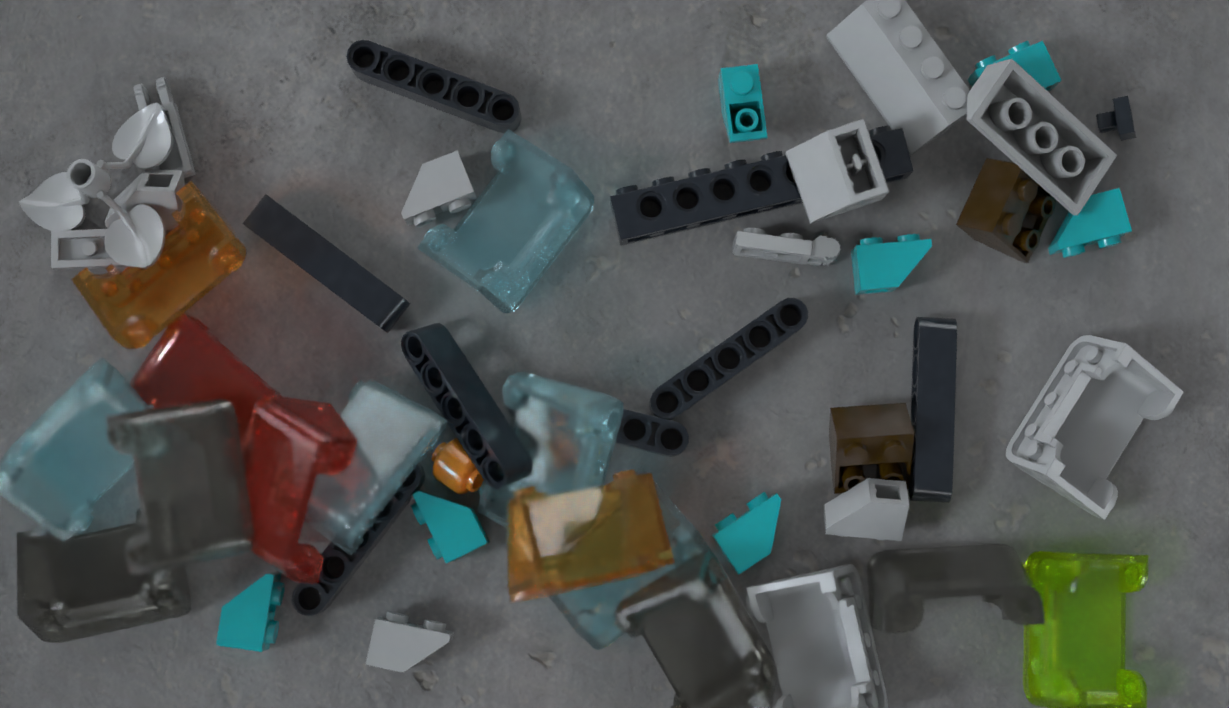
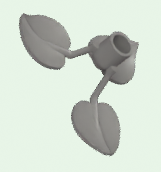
(60, 199)

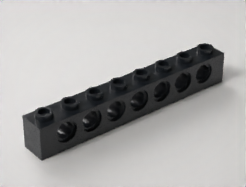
(635, 227)

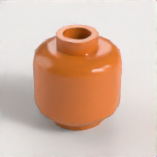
(455, 468)

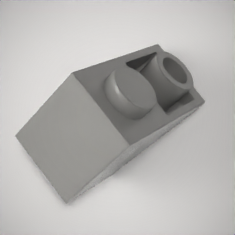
(438, 188)
(155, 189)
(869, 510)
(402, 644)

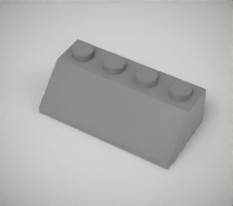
(901, 70)
(1038, 133)

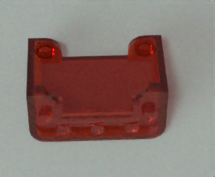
(196, 366)
(281, 457)

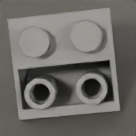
(837, 171)

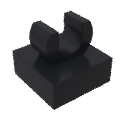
(1118, 119)

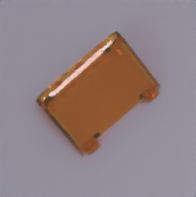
(193, 261)
(584, 537)

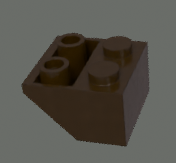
(1006, 210)
(870, 444)

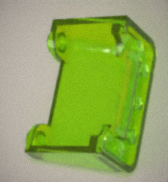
(1081, 646)

